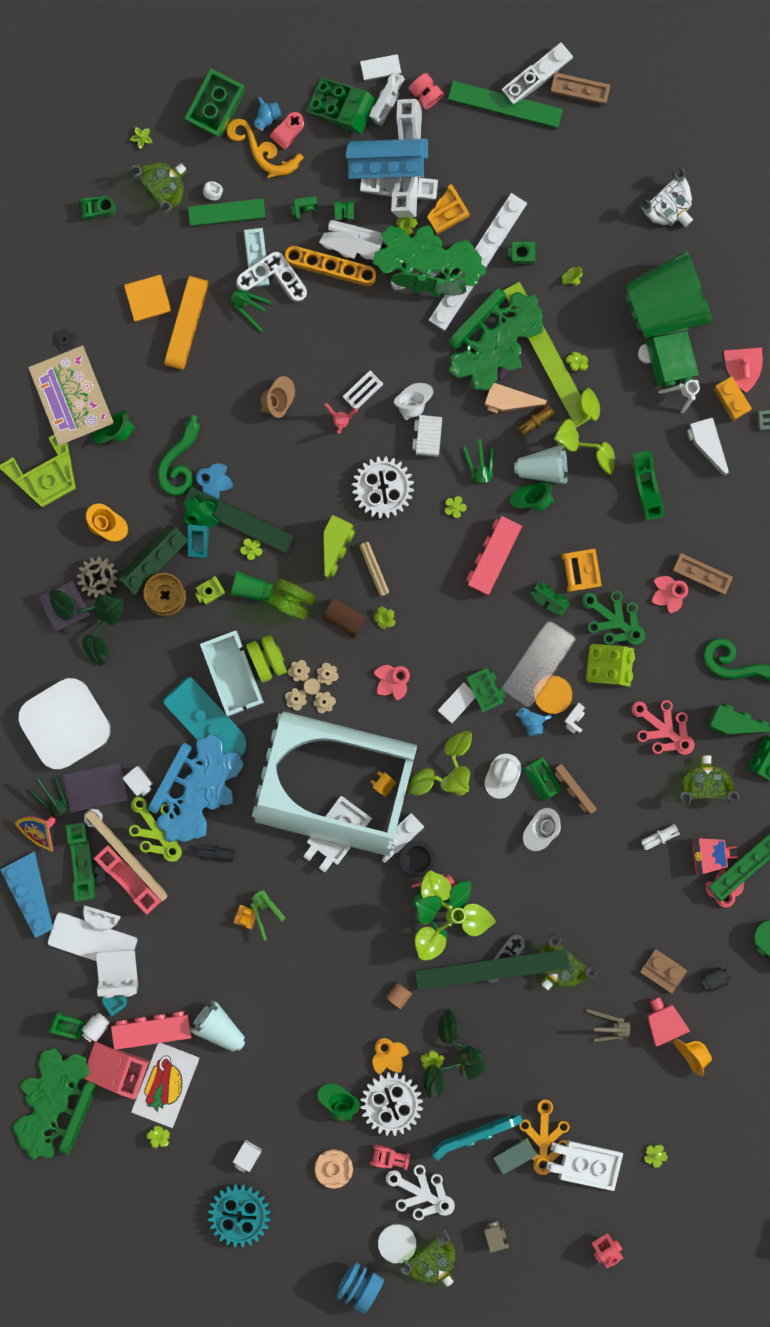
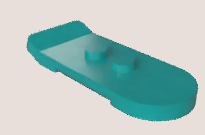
(203, 716)
(470, 1137)

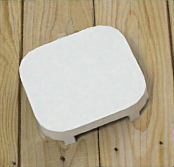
(64, 723)

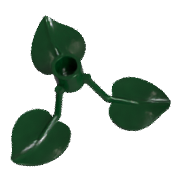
(106, 609)
(470, 1058)

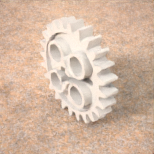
(400, 485)
(408, 1098)

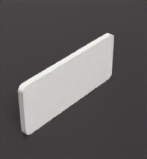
(78, 938)

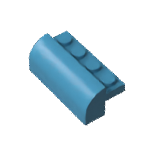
(386, 158)

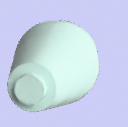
(544, 465)
(218, 1028)

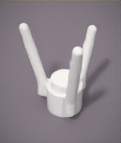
(688, 389)

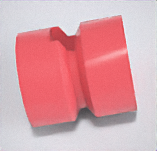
(421, 86)

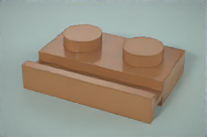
(663, 971)

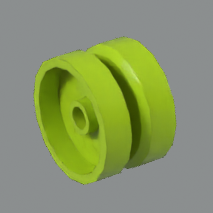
(268, 657)

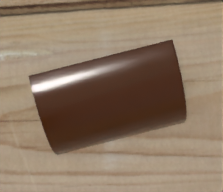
(344, 618)

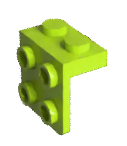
(610, 664)

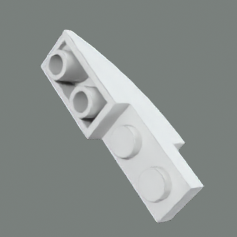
(537, 74)
(351, 243)

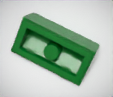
(542, 779)

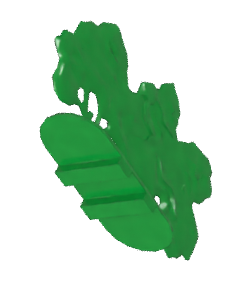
(427, 255)

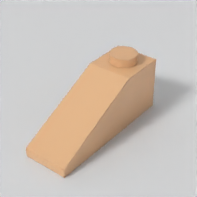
(507, 399)

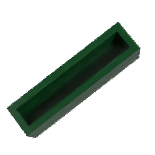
(152, 559)

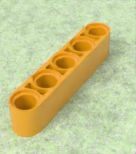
(323, 259)
(186, 322)

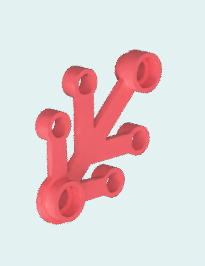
(665, 729)

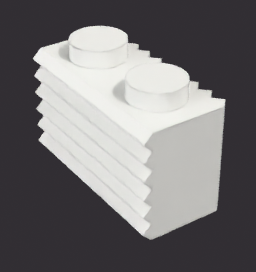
(428, 435)

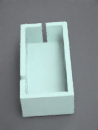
(231, 673)

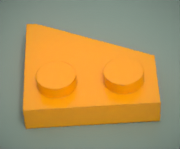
(448, 211)

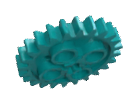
(237, 1233)

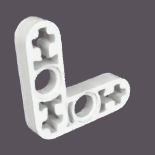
(277, 271)

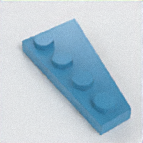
(27, 888)

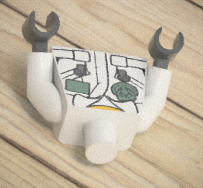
(670, 202)

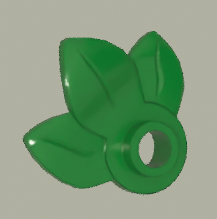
(200, 513)

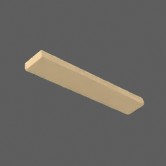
(126, 855)

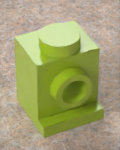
(217, 591)

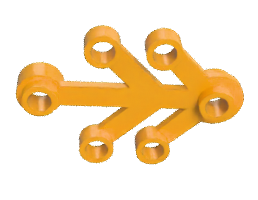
(543, 1139)

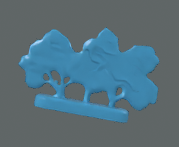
(202, 788)

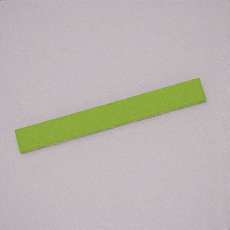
(553, 366)

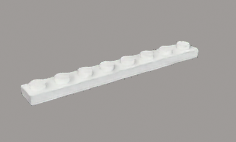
(486, 248)

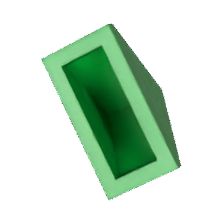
(67, 1025)

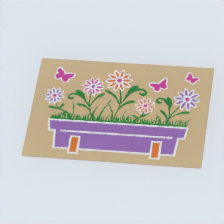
(70, 395)

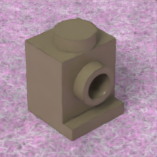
(495, 1236)

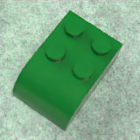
(215, 103)

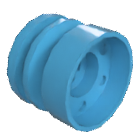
(359, 1288)

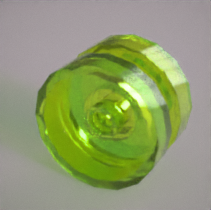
(292, 597)

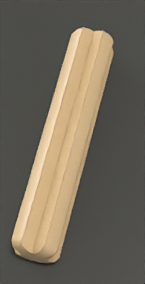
(374, 569)

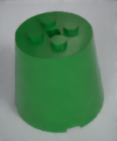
(668, 298)

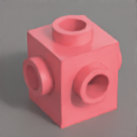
(607, 1250)

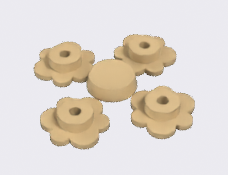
(311, 686)

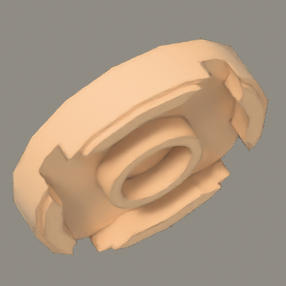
(333, 1168)

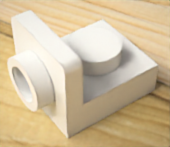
(576, 714)

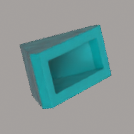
(198, 541)

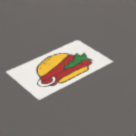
(165, 1085)

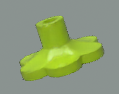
(572, 276)

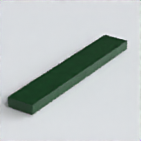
(244, 521)

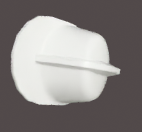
(413, 399)
(503, 776)
(542, 829)

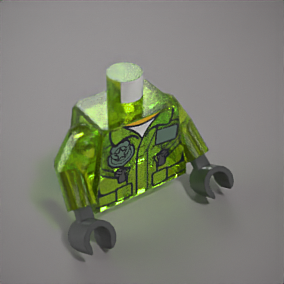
(162, 183)
(707, 783)
(566, 977)
(433, 1262)

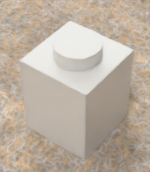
(138, 781)
(246, 1156)

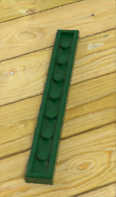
(492, 969)

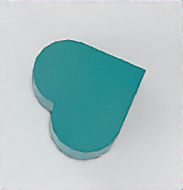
(114, 1003)

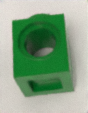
(529, 247)

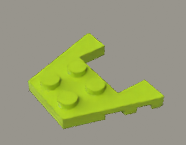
(48, 480)

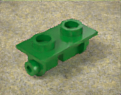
(557, 602)

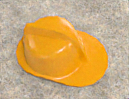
(106, 523)
(695, 1054)

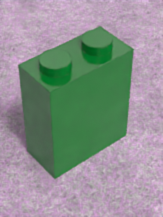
(672, 359)

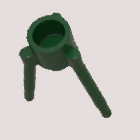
(57, 806)

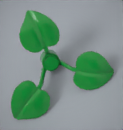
(429, 906)

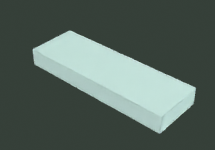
(256, 252)

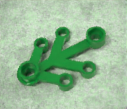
(616, 620)

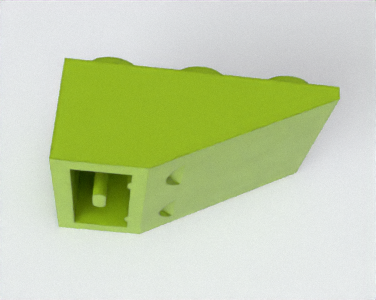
(335, 538)

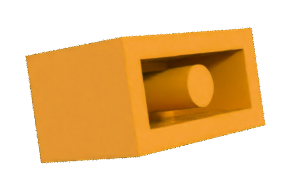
(732, 398)

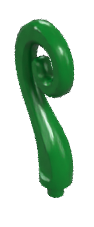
(189, 436)
(758, 670)

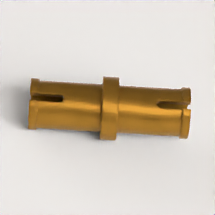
(535, 421)

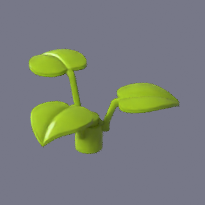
(569, 436)
(456, 781)
(473, 917)

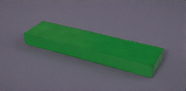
(226, 212)

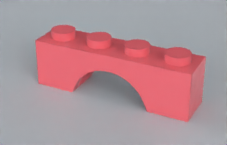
(122, 872)

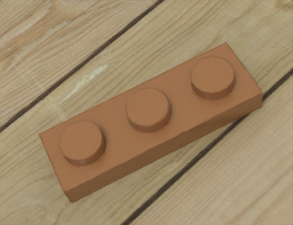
(580, 88)
(702, 574)
(574, 789)

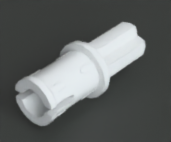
(660, 837)

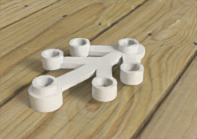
(423, 1194)

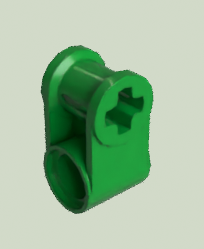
(94, 207)

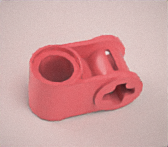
(285, 132)

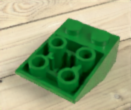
(341, 105)
(730, 722)

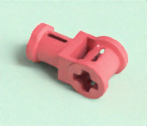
(389, 1157)

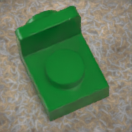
(305, 204)

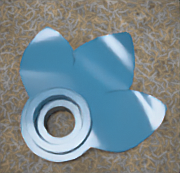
(217, 479)

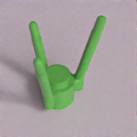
(262, 901)

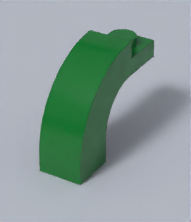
(646, 485)

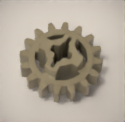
(90, 573)

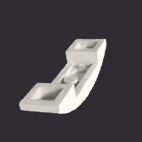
(384, 186)

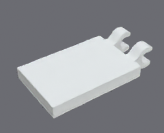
(334, 852)
(587, 1164)

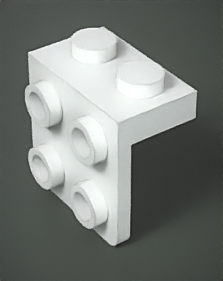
(117, 973)

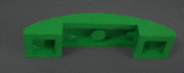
(82, 861)

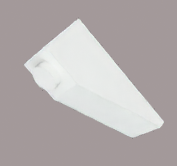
(708, 443)

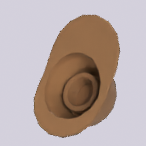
(278, 397)

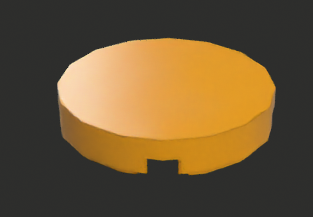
(554, 696)

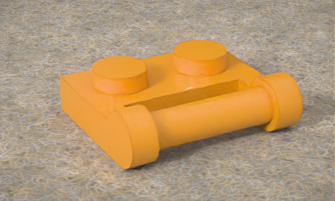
(588, 570)

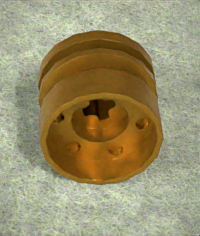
(167, 584)

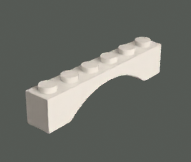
(405, 189)

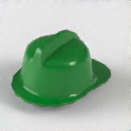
(117, 431)
(534, 496)
(338, 1101)

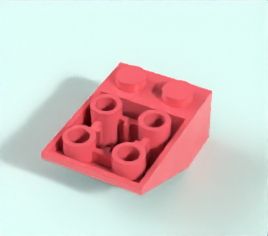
(116, 1070)

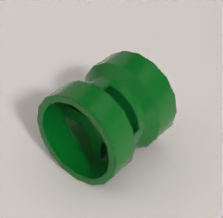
(348, 210)

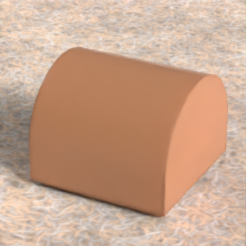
(399, 995)

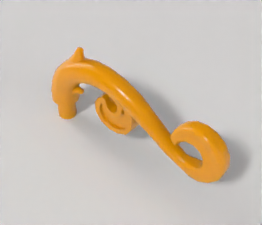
(257, 152)

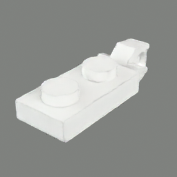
(387, 99)

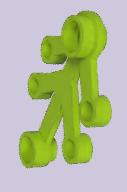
(156, 833)

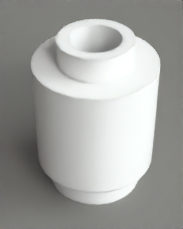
(95, 1027)

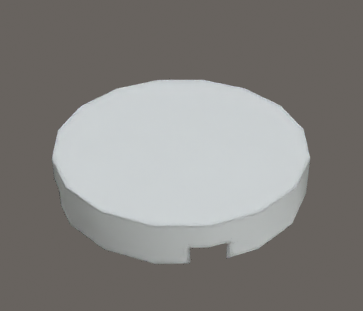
(397, 1243)

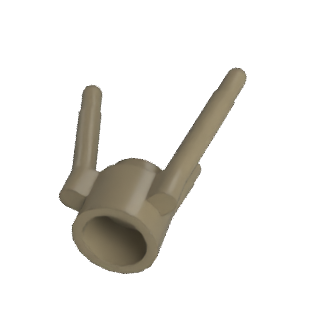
(620, 1029)

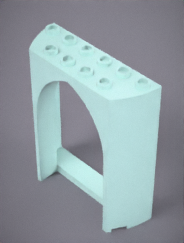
(281, 812)

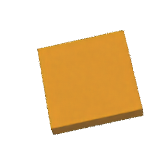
(147, 298)

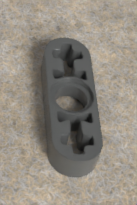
(508, 943)

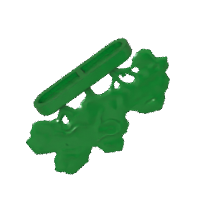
(496, 345)
(49, 1099)

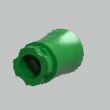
(250, 587)

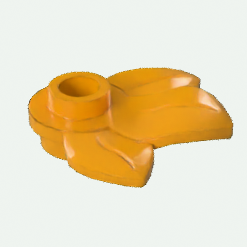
(389, 1058)

